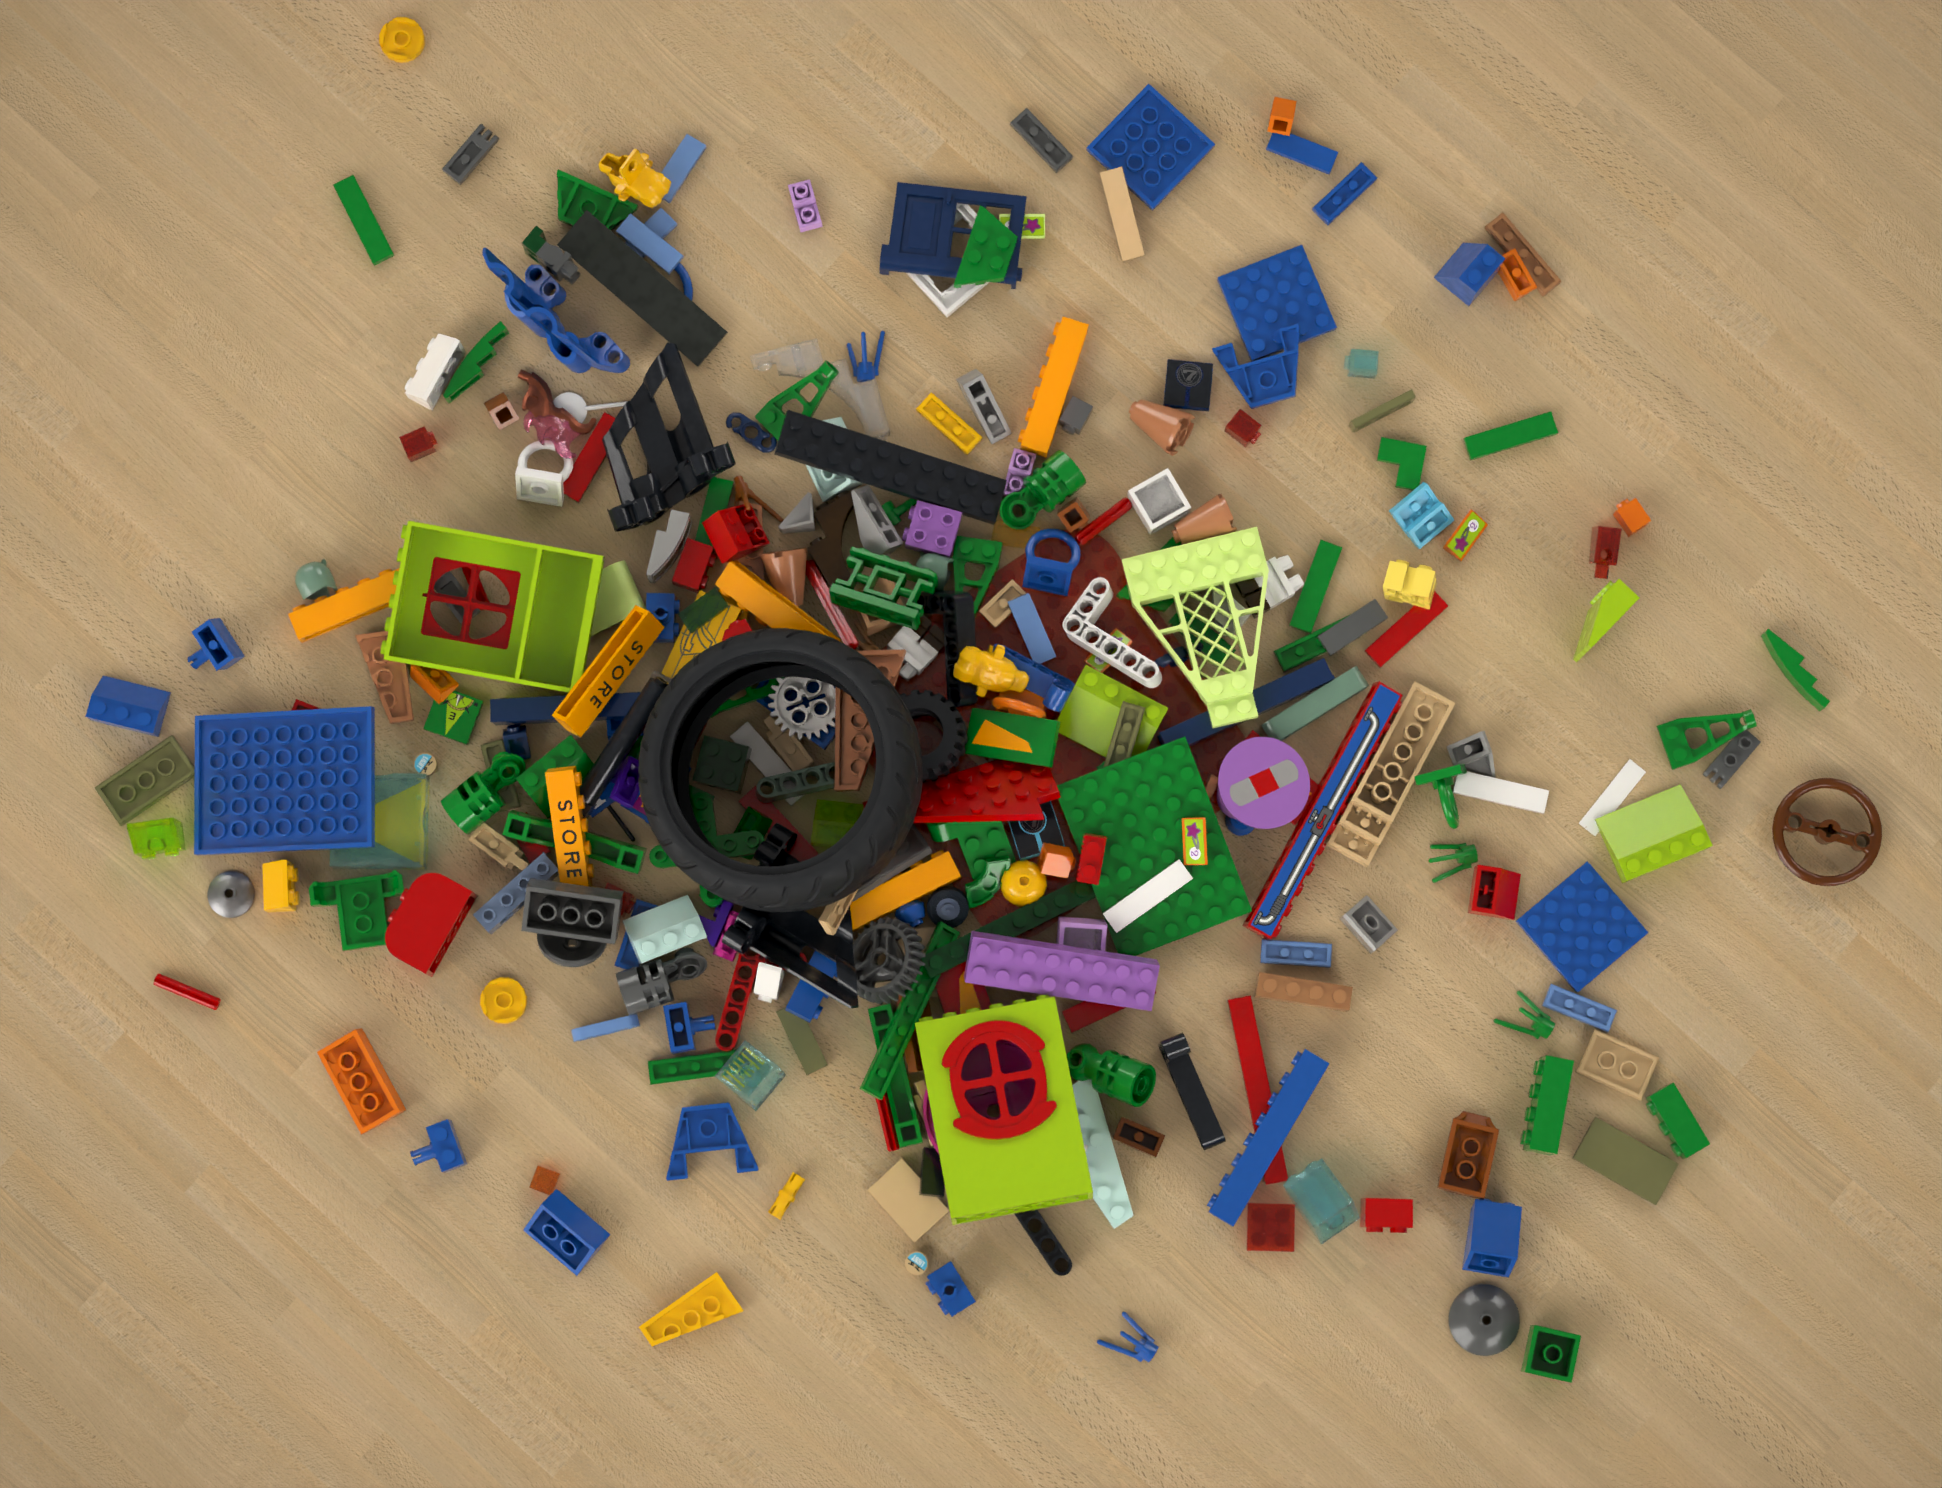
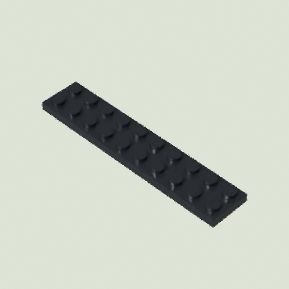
(890, 467)

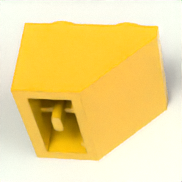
(279, 886)

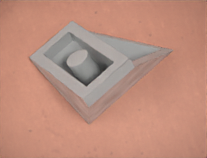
(801, 517)
(1474, 753)

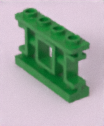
(879, 603)

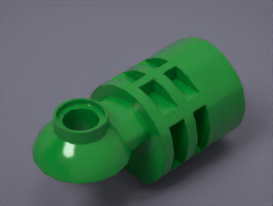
(1044, 489)
(479, 796)
(1113, 1074)

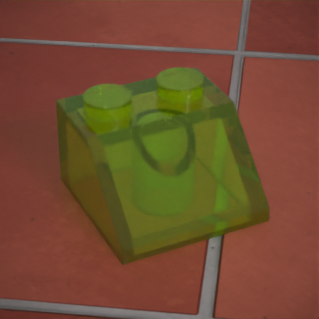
(157, 837)

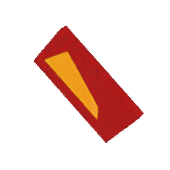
(960, 996)

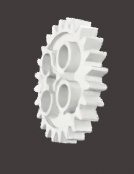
(813, 722)

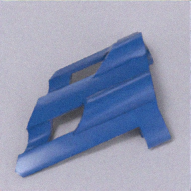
(533, 306)

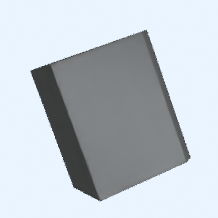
(1368, 924)

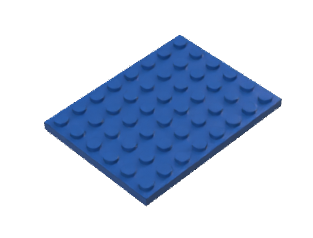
(284, 781)

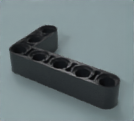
(958, 633)
(1190, 1089)
(1038, 1237)

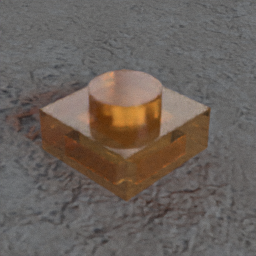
(544, 1180)

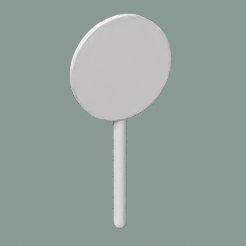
(577, 407)

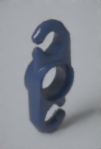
(747, 422)
(1166, 659)

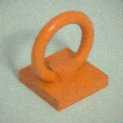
(1021, 703)

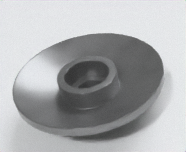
(242, 894)

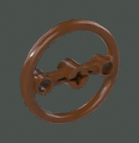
(1873, 840)

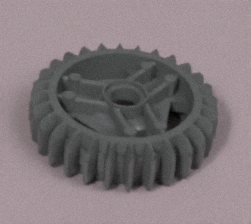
(897, 967)

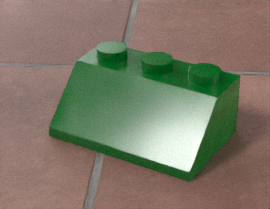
(563, 755)

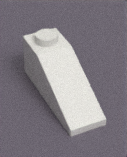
(768, 982)

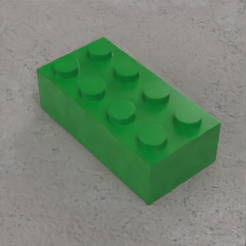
(1547, 1105)

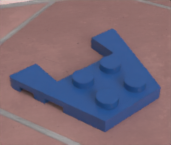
(1267, 378)
(709, 1129)

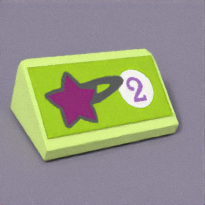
(1032, 226)

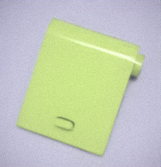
(615, 597)

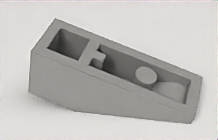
(984, 405)
(874, 526)

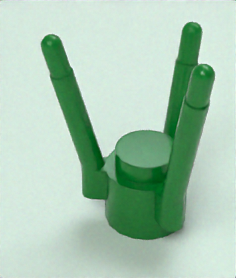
(1466, 855)
(1541, 1024)

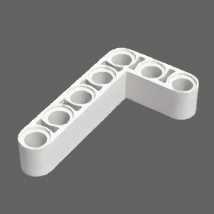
(1105, 641)

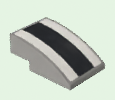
(668, 544)

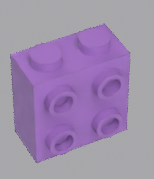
(932, 529)

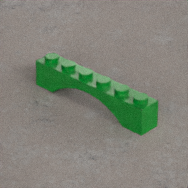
(604, 849)
(899, 1087)

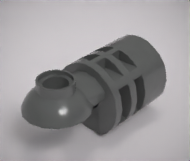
(650, 982)

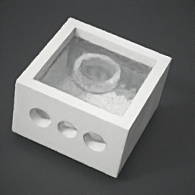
(1159, 501)

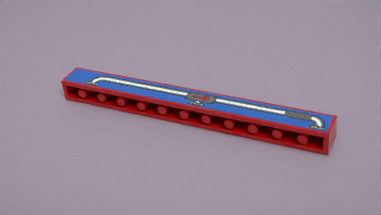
(1320, 818)

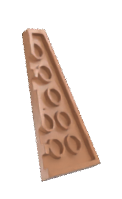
(852, 729)

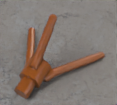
(743, 493)

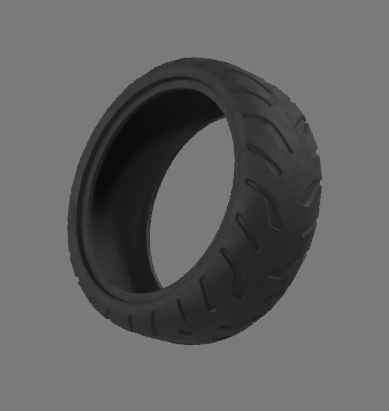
(698, 693)

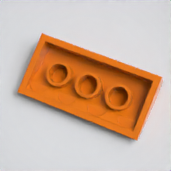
(361, 1080)

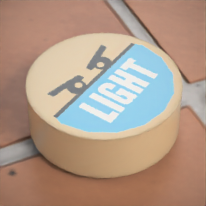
(425, 764)
(916, 1263)

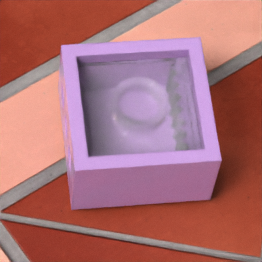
(1082, 932)

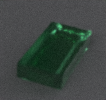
(703, 610)

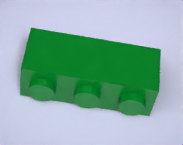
(1677, 1121)

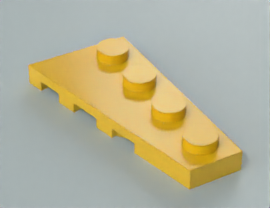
(697, 1308)

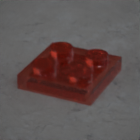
(1270, 1227)

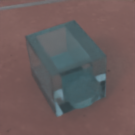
(1361, 363)

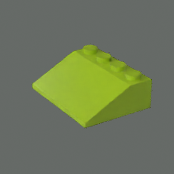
(1607, 609)
(1094, 710)
(1653, 833)

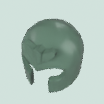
(938, 564)
(314, 579)

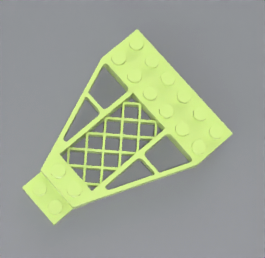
(1198, 568)

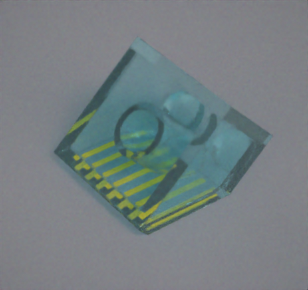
(750, 1075)

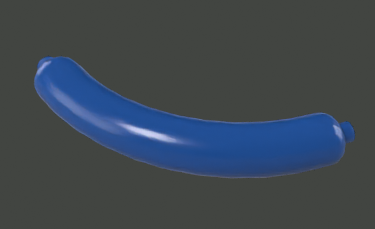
(686, 280)

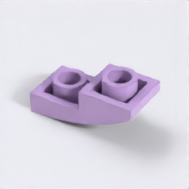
(805, 205)
(1020, 467)

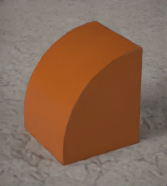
(501, 411)

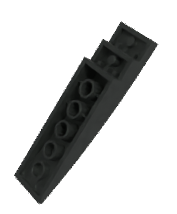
(642, 288)

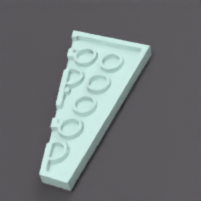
(1103, 1166)

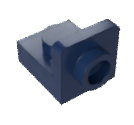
(516, 741)

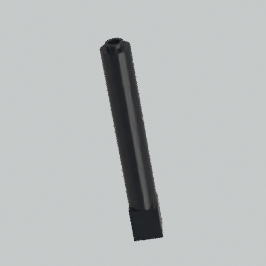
(620, 744)

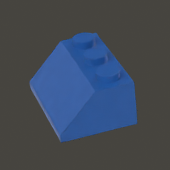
(128, 706)
(566, 1232)

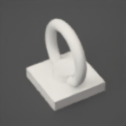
(537, 484)

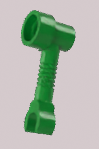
(894, 512)

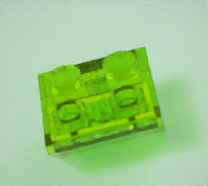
(833, 821)

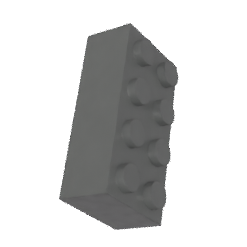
(572, 911)

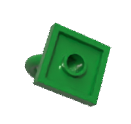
(1442, 780)

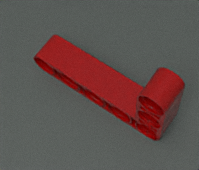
(740, 1007)

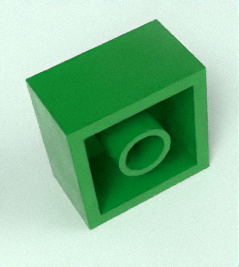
(1551, 1353)

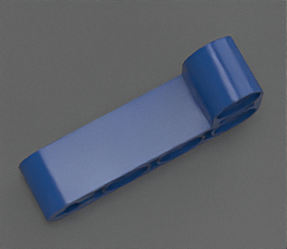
(1042, 680)

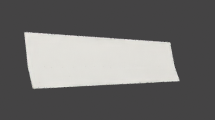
(1613, 795)

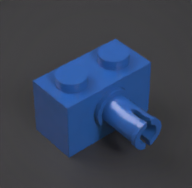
(664, 608)
(215, 645)
(682, 1027)
(443, 1147)
(950, 1289)

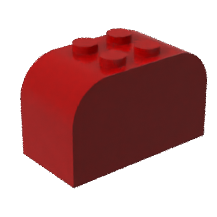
(427, 921)

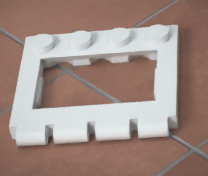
(952, 297)

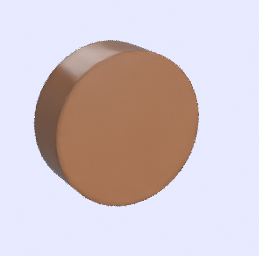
(1211, 784)

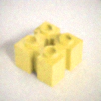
(1409, 584)

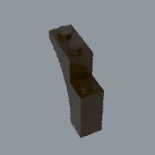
(828, 551)

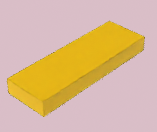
(949, 423)

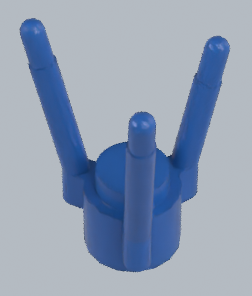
(865, 370)
(1145, 1348)

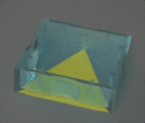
(399, 826)

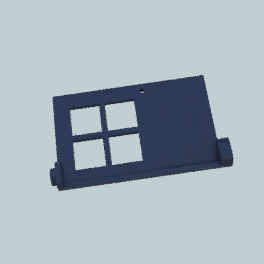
(925, 229)

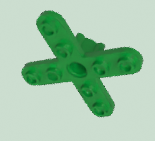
(729, 845)

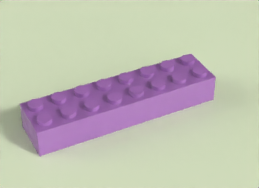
(1061, 971)

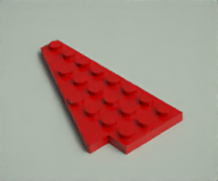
(988, 793)

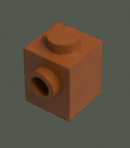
(1074, 515)

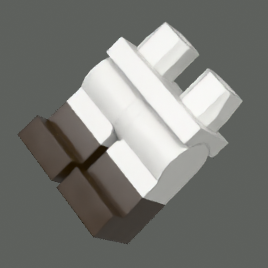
(1278, 587)
(918, 654)

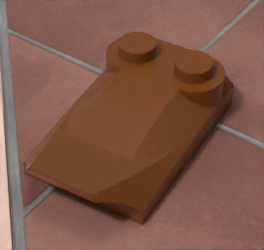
(1468, 1155)

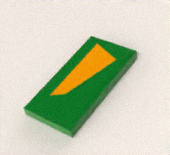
(1012, 737)

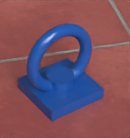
(1049, 574)

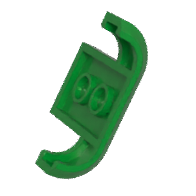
(977, 841)
(359, 906)

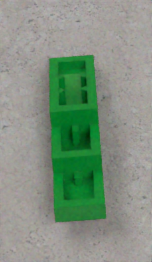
(469, 370)
(1788, 662)

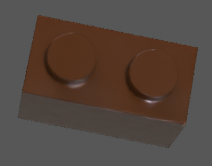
(1138, 1137)

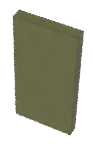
(146, 780)
(1625, 1161)

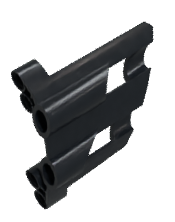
(677, 460)
(784, 934)

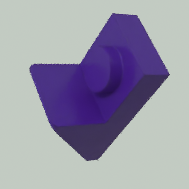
(626, 782)
(714, 928)

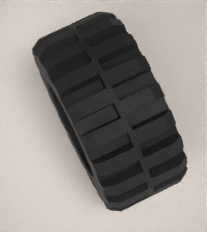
(953, 727)

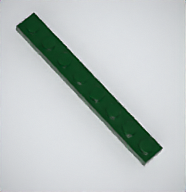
(1011, 925)

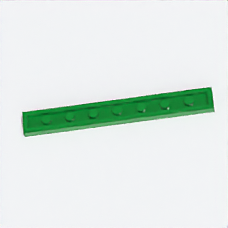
(904, 1020)

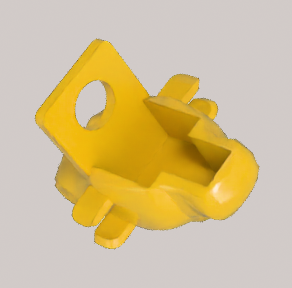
(635, 178)
(989, 670)

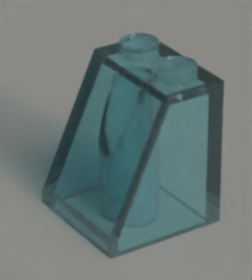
(1321, 1200)

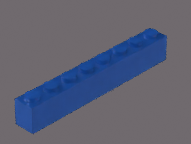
(1268, 1137)

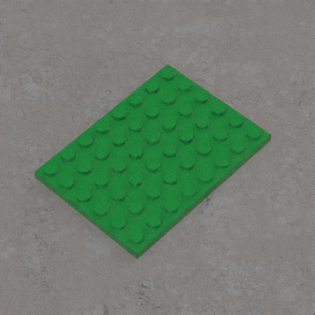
(1141, 814)

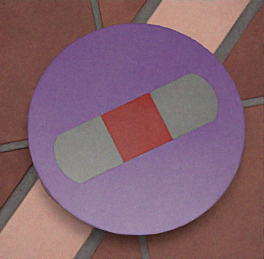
(1263, 783)

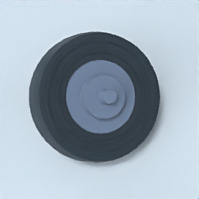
(948, 906)

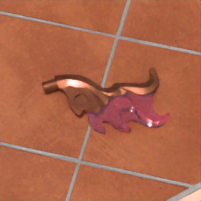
(549, 420)

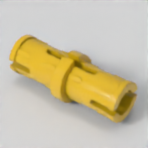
(786, 1195)

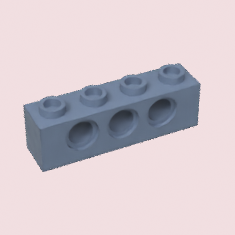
(512, 896)

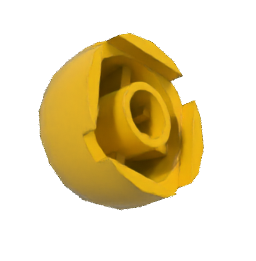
(1023, 883)

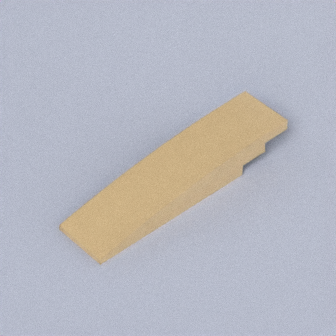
(1390, 774)

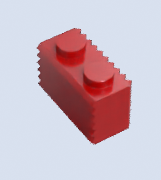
(1091, 858)

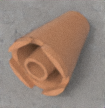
(1162, 424)
(1205, 522)
(787, 572)

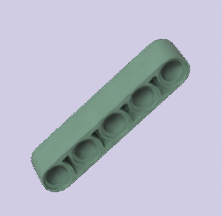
(1315, 704)
(798, 777)

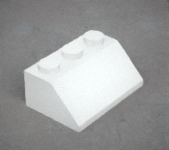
(434, 370)

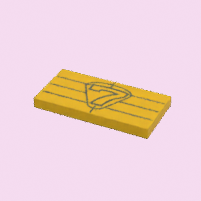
(691, 644)

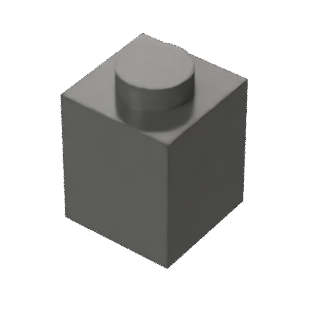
(1075, 416)

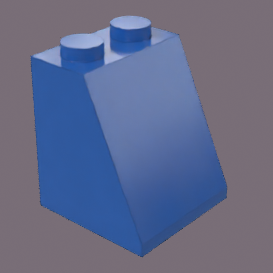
(1470, 270)
(1492, 1237)

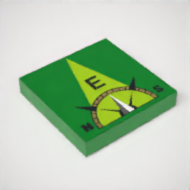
(454, 717)

